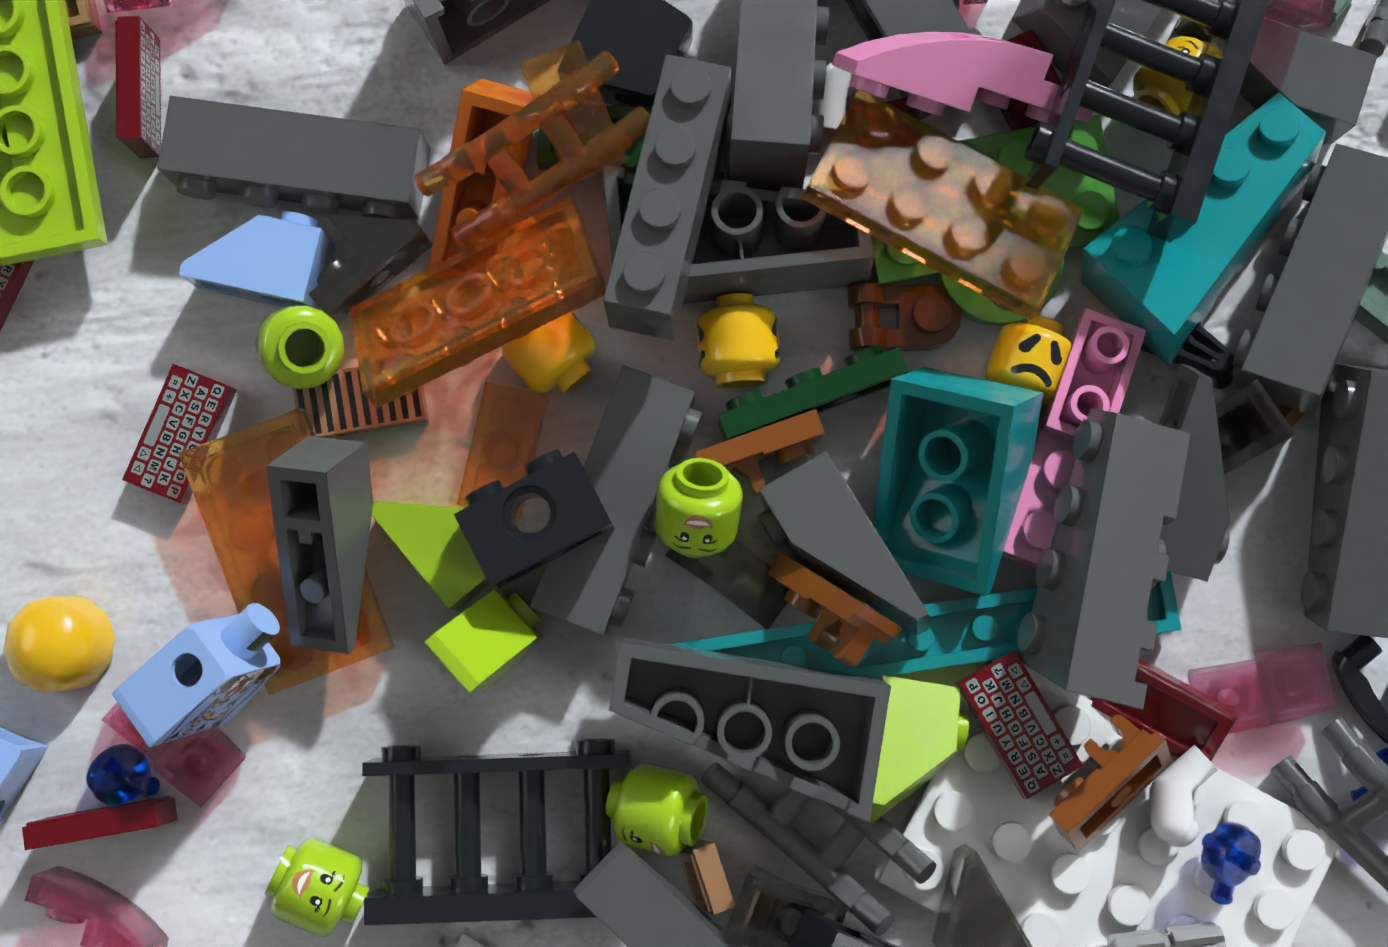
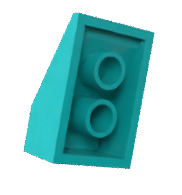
(953, 474)

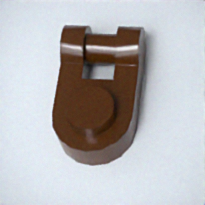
(923, 317)

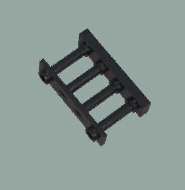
(1192, 136)
(469, 895)

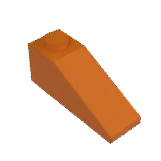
(479, 109)

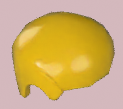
(59, 644)

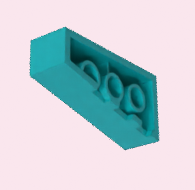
(1176, 283)

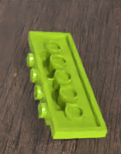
(45, 148)

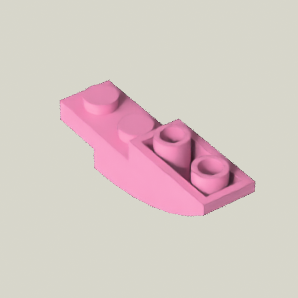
(953, 72)
(1094, 378)

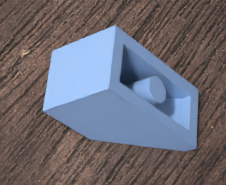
(264, 261)

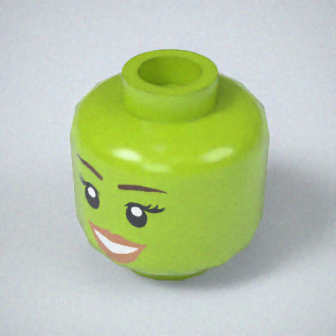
(300, 346)
(698, 508)
(657, 809)
(317, 887)

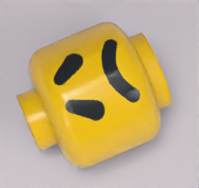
(738, 341)
(1030, 356)

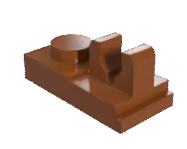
(785, 440)
(841, 614)
(1092, 803)

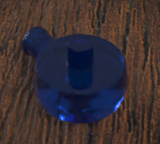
(121, 775)
(1230, 858)

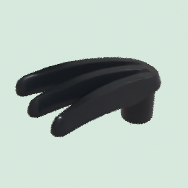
(1205, 355)
(1357, 687)

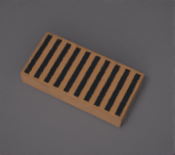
(343, 409)

